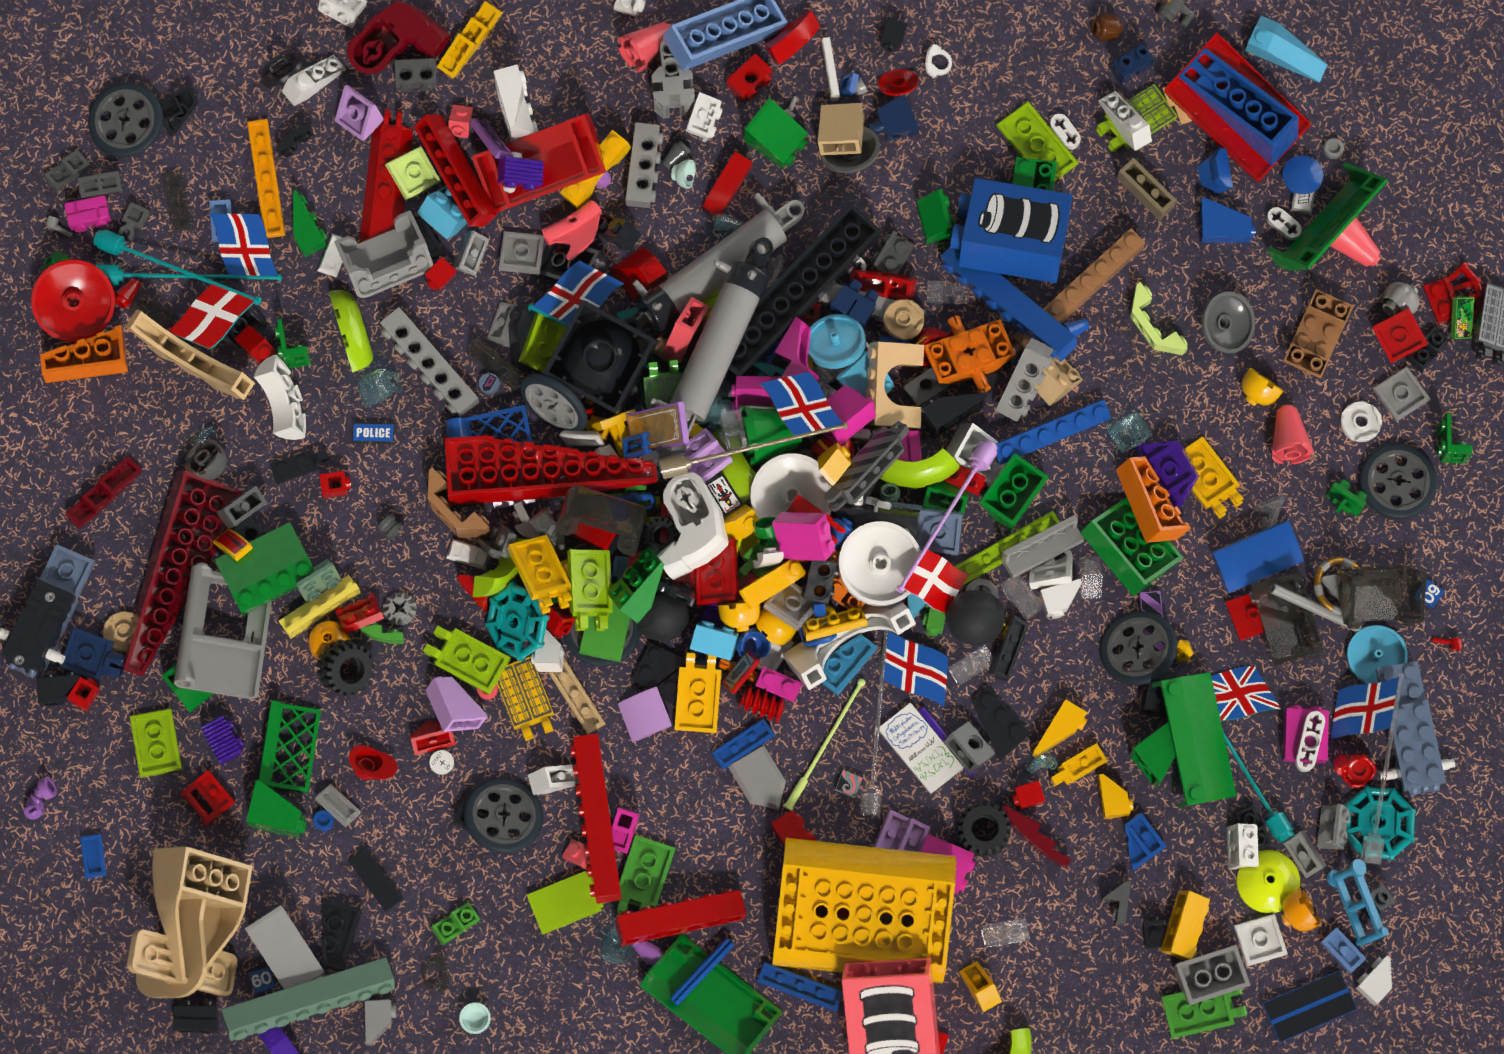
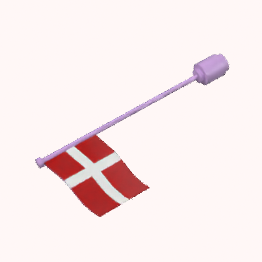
(931, 575)

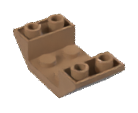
(1318, 333)
(472, 527)

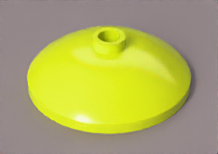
(1261, 894)

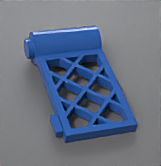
(462, 428)

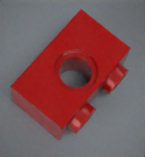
(755, 68)

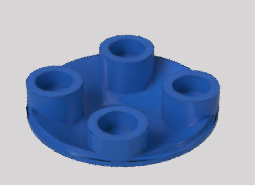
(1302, 175)

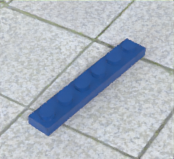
(1052, 431)

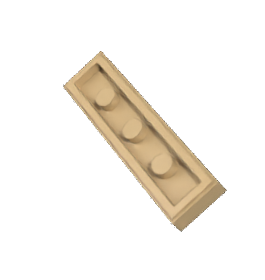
(577, 699)

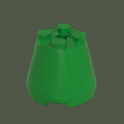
(765, 425)

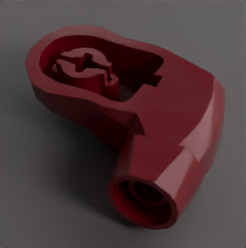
(390, 35)

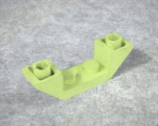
(1171, 344)

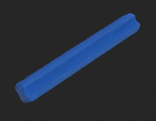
(701, 971)

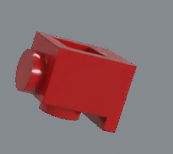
(327, 481)
(560, 621)
(82, 685)

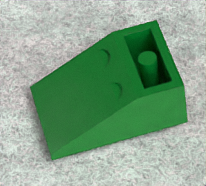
(638, 585)

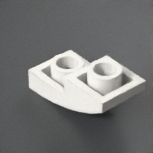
(768, 558)

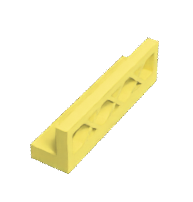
(317, 609)

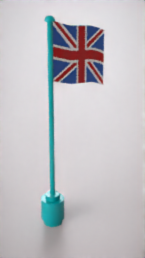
(1238, 695)

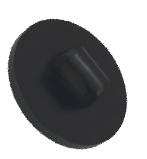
(282, 68)

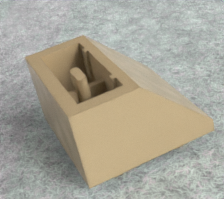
(1058, 381)

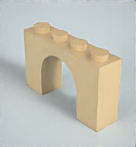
(882, 358)

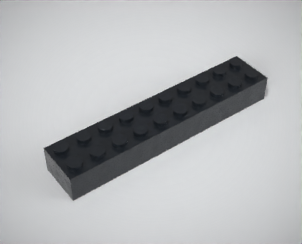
(804, 285)

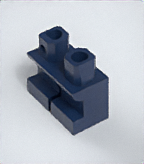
(1132, 63)
(849, 296)

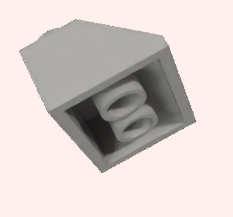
(1211, 975)

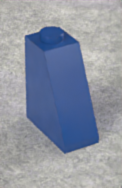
(1224, 224)

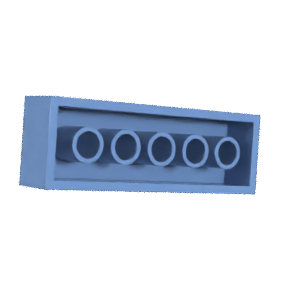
(723, 31)

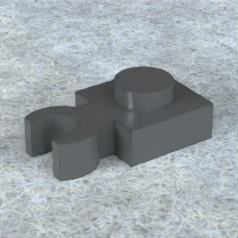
(133, 218)

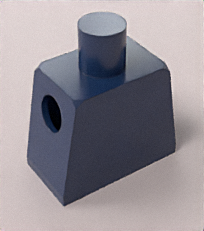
(895, 120)

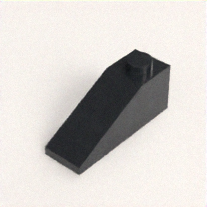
(518, 330)

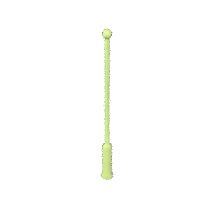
(803, 781)

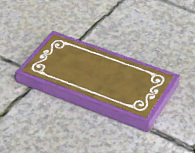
(664, 423)

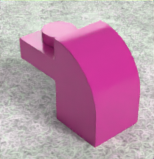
(624, 829)

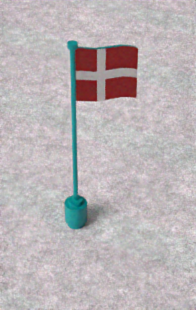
(211, 312)

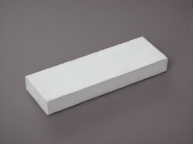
(830, 69)

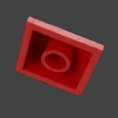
(642, 267)

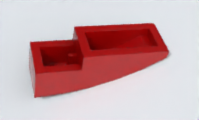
(792, 37)
(727, 184)
(886, 283)
(593, 536)

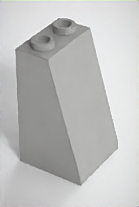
(284, 949)

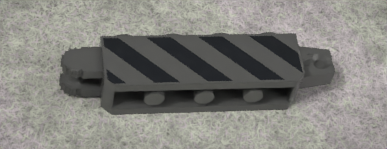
(867, 466)

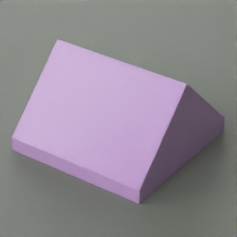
(357, 114)

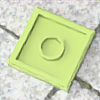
(413, 173)

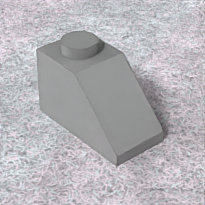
(378, 1019)

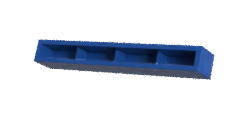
(1012, 305)

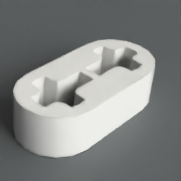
(1069, 128)
(1286, 219)

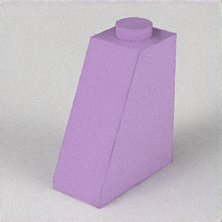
(454, 706)

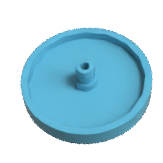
(836, 341)
(1374, 648)

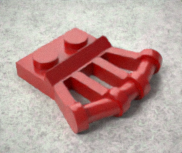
(1441, 293)

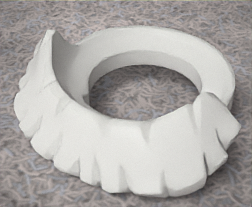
(930, 68)

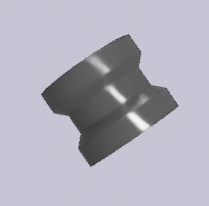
(390, 526)

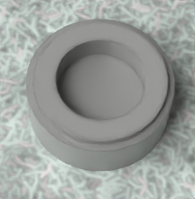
(1333, 148)

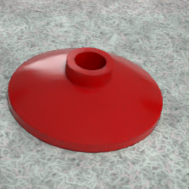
(898, 82)

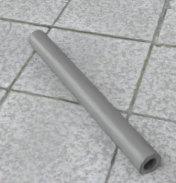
(1308, 605)

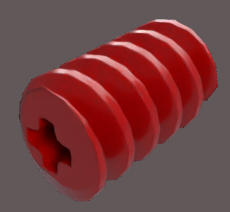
(762, 704)

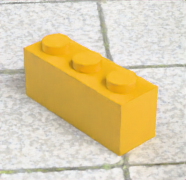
(1185, 925)

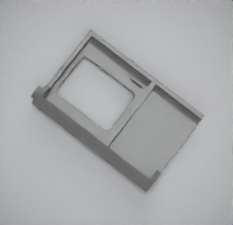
(217, 662)

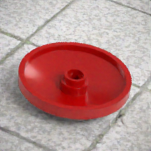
(72, 300)

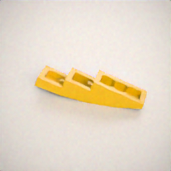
(469, 40)

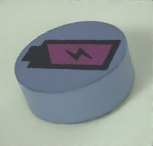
(489, 383)

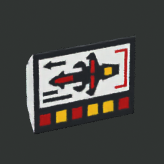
(724, 494)

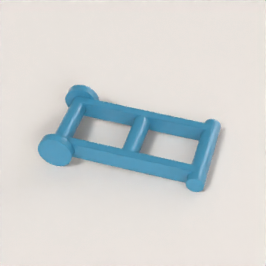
(1335, 879)

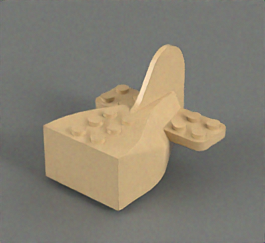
(200, 910)

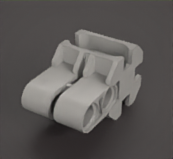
(672, 86)

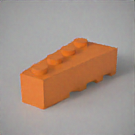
(87, 358)
(1150, 502)

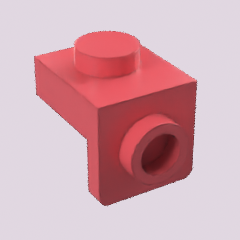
(460, 120)
(576, 854)

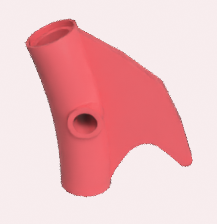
(575, 230)

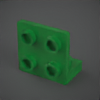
(296, 356)
(1445, 450)

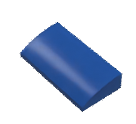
(1257, 556)

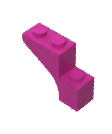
(795, 349)

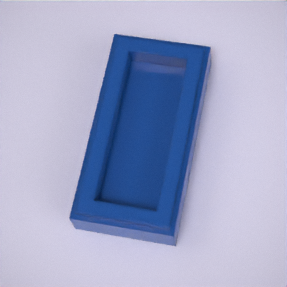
(93, 856)

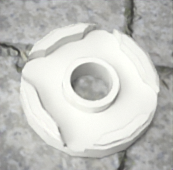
(1358, 433)

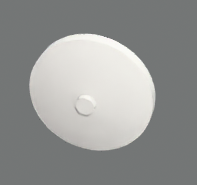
(782, 480)
(876, 561)

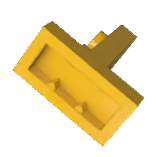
(617, 429)

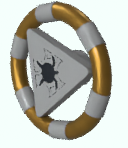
(1329, 582)

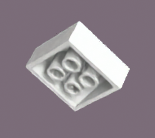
(511, 95)

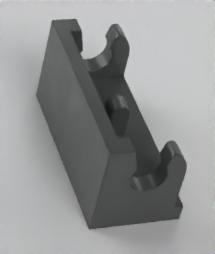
(100, 184)

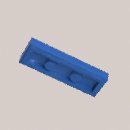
(743, 744)

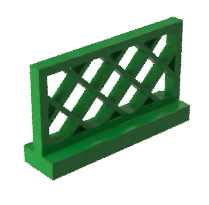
(270, 746)

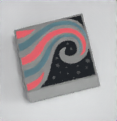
(848, 784)

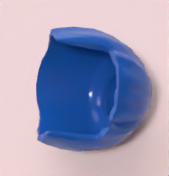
(754, 642)

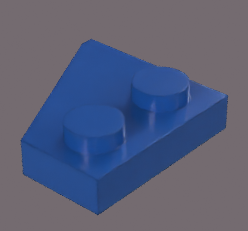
(1141, 841)

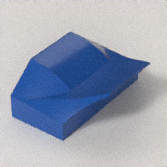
(1215, 172)

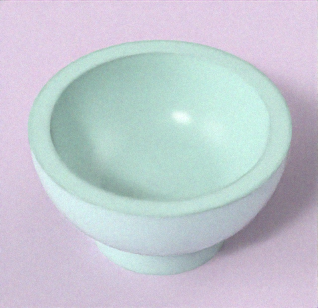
(680, 172)
(475, 1018)

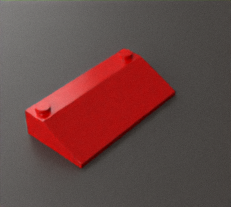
(568, 153)

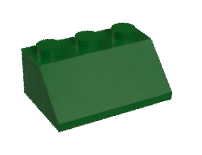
(1013, 492)

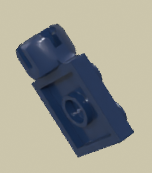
(92, 656)

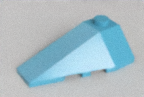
(1282, 48)

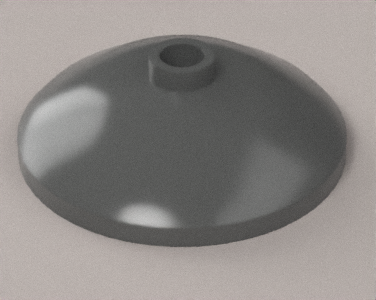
(855, 162)
(1236, 320)

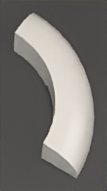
(283, 398)

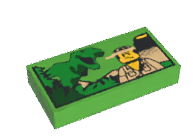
(1462, 317)

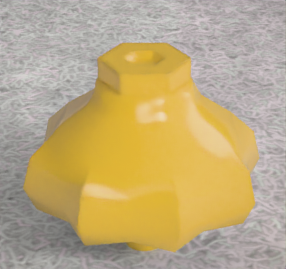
(1184, 651)

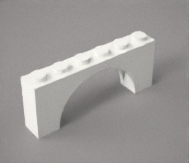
(809, 661)

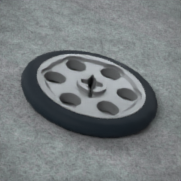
(553, 403)

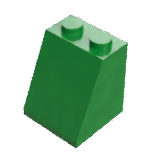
(775, 135)
(1155, 755)
(273, 813)

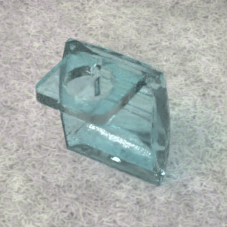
(377, 386)
(1129, 432)
(612, 951)

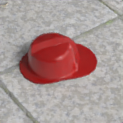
(371, 763)

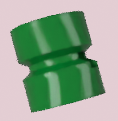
(765, 533)

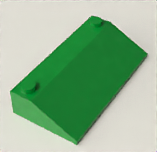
(1331, 221)
(1198, 739)
(719, 1006)

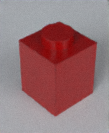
(439, 275)
(1028, 795)

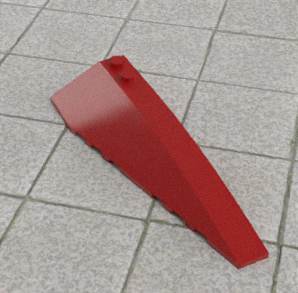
(506, 470)

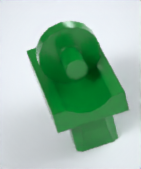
(1345, 499)

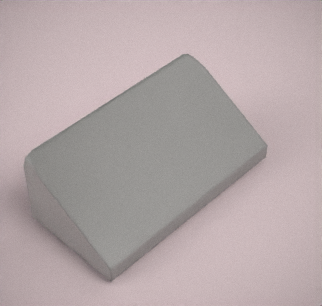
(471, 253)
(499, 329)
(1304, 854)

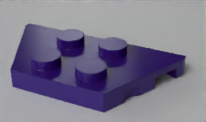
(1172, 467)

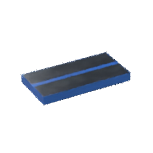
(1309, 1006)

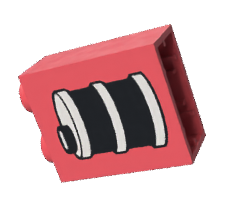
(890, 1007)

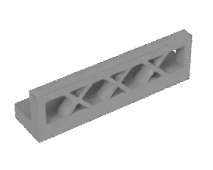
(1042, 547)

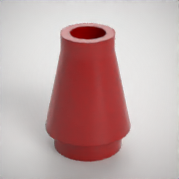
(126, 294)

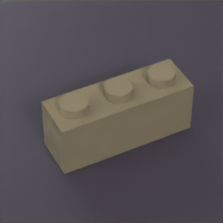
(1146, 189)

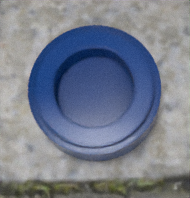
(323, 820)

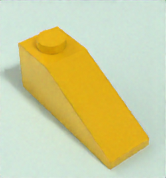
(772, 582)
(1064, 725)

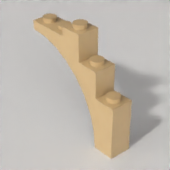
(188, 358)

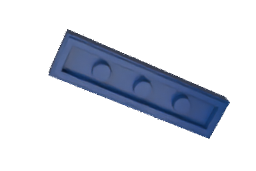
(800, 986)

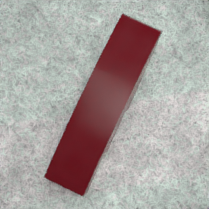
(103, 493)
(1029, 832)

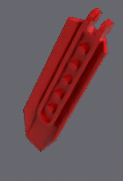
(382, 196)

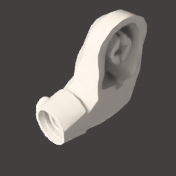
(697, 521)

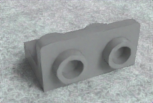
(1333, 827)

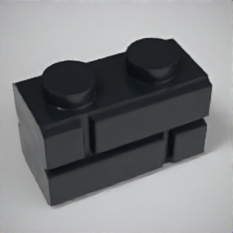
(196, 1018)

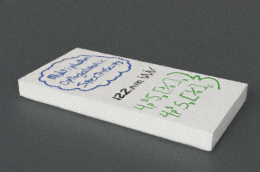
(920, 748)

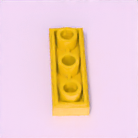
(834, 623)

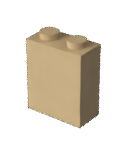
(841, 129)

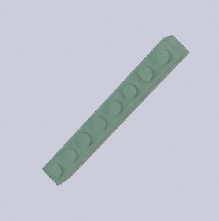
(308, 999)

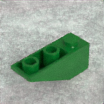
(305, 231)

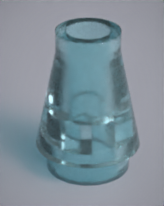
(726, 224)

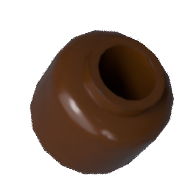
(1106, 27)

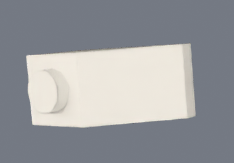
(1058, 598)
(552, 779)

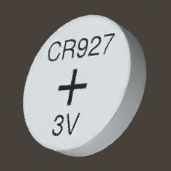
(441, 762)

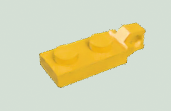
(1079, 765)

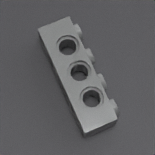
(644, 134)
(1034, 353)

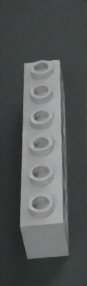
(399, 321)

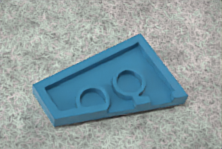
(846, 663)

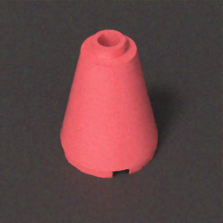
(642, 45)
(1357, 244)
(1290, 437)

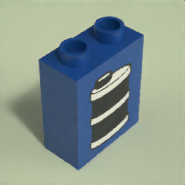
(1012, 230)

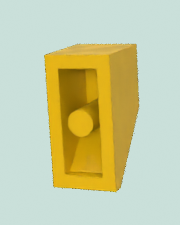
(834, 462)
(740, 522)
(1113, 799)
(980, 986)

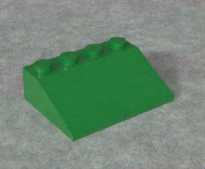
(1123, 548)
(266, 570)

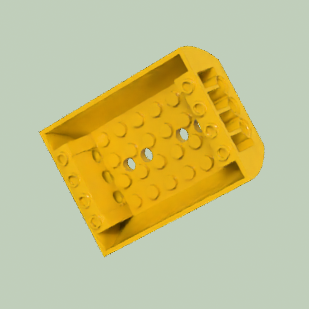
(867, 885)

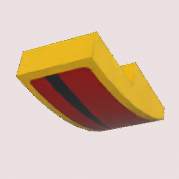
(233, 544)

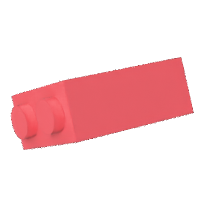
(686, 330)

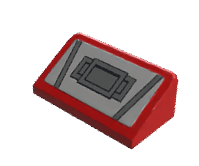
(740, 672)

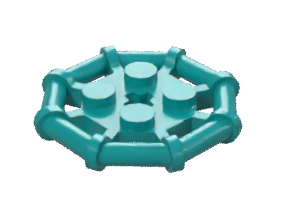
(526, 622)
(1388, 814)

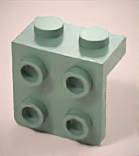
(322, 579)

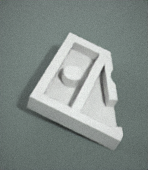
(1052, 572)

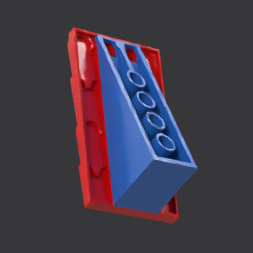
(1237, 107)

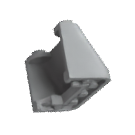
(385, 258)

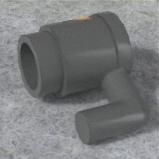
(1171, 8)

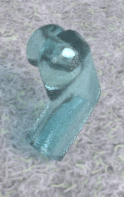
(203, 434)
(1042, 761)

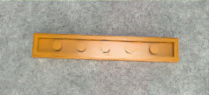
(266, 178)

